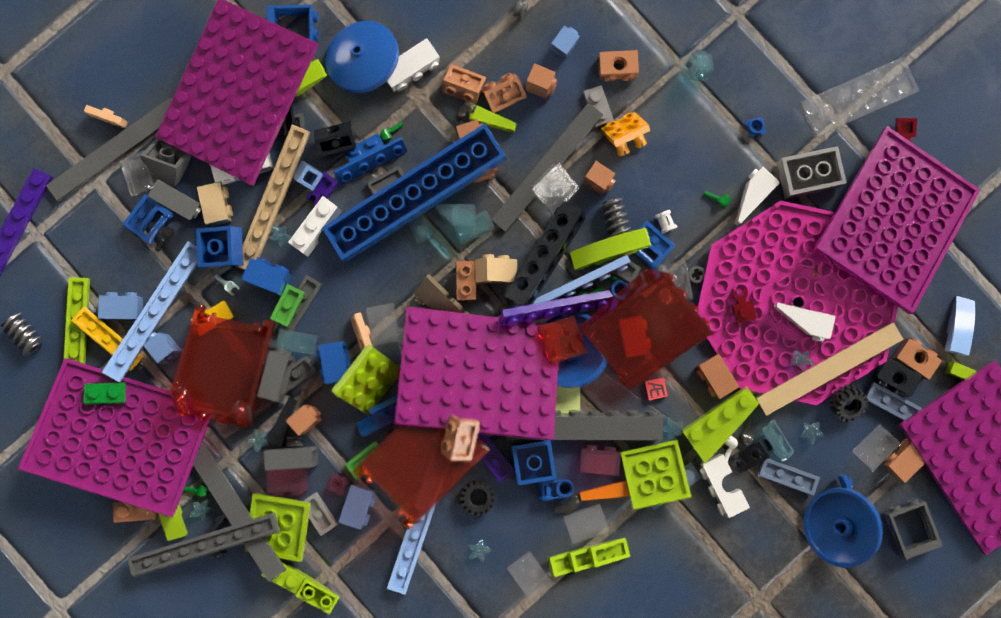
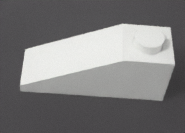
(755, 191)
(810, 322)

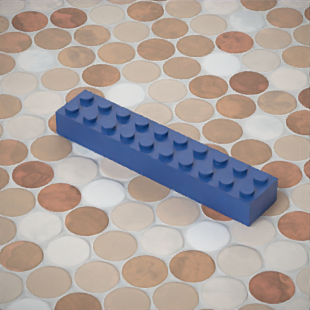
(414, 193)

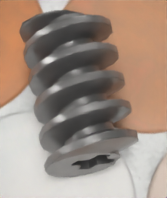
(615, 216)
(21, 335)

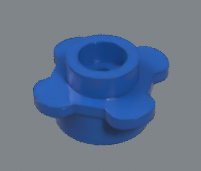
(755, 122)

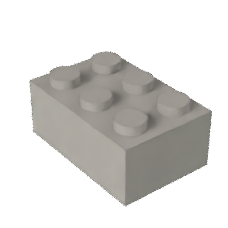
(811, 172)

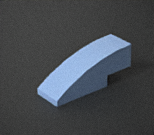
(960, 326)

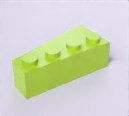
(719, 423)

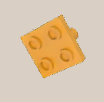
(624, 130)

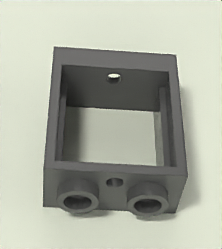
(174, 200)
(276, 375)
(290, 458)
(931, 543)

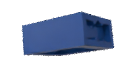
(295, 10)

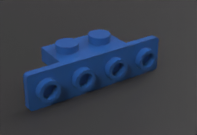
(367, 156)
(381, 415)

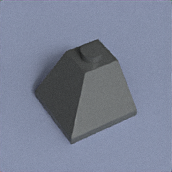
(166, 161)

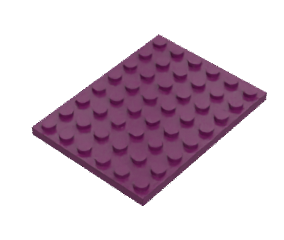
(236, 91)
(897, 220)
(475, 372)
(118, 450)
(962, 451)

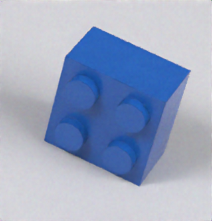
(219, 247)
(262, 274)
(334, 361)
(534, 462)

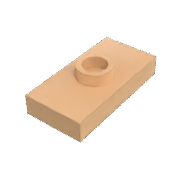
(105, 115)
(361, 331)

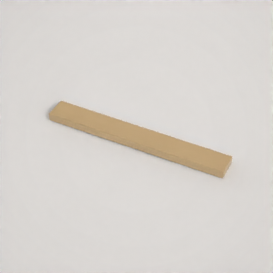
(274, 193)
(829, 368)

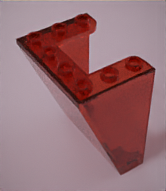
(645, 327)
(221, 369)
(415, 470)

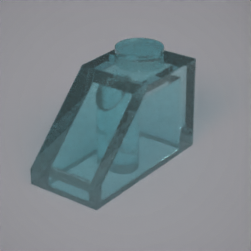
(700, 66)
(459, 217)

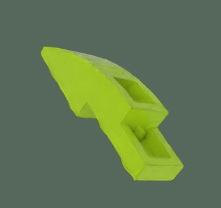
(307, 588)

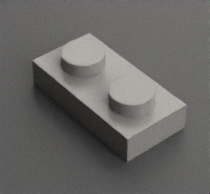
(598, 99)
(320, 514)

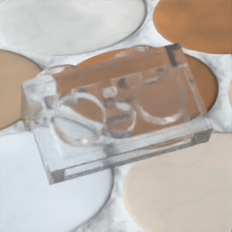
(680, 273)

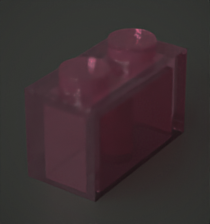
(599, 461)
(287, 480)

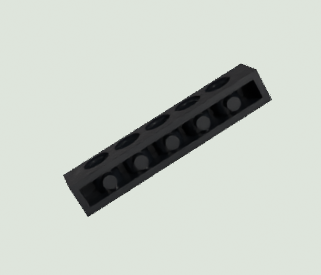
(564, 214)

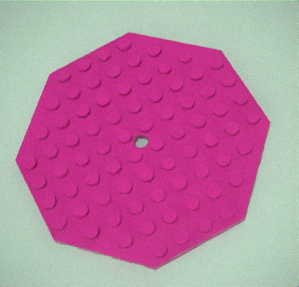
(775, 264)

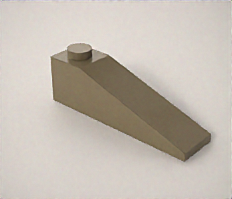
(436, 297)

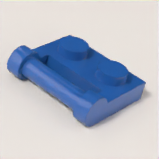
(143, 215)
(659, 246)

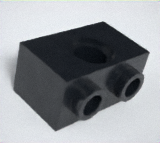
(335, 139)
(907, 378)

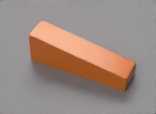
(613, 490)

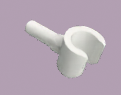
(732, 443)

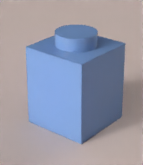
(565, 41)
(307, 175)

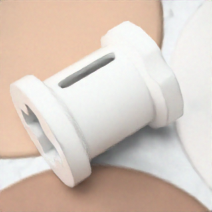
(665, 221)

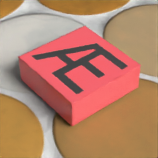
(656, 388)

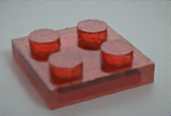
(561, 340)

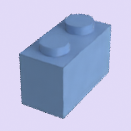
(119, 307)
(162, 348)
(357, 506)

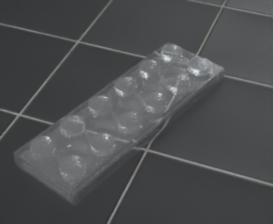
(859, 97)

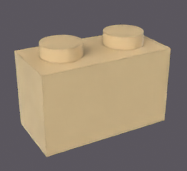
(214, 204)
(495, 270)

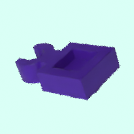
(325, 187)

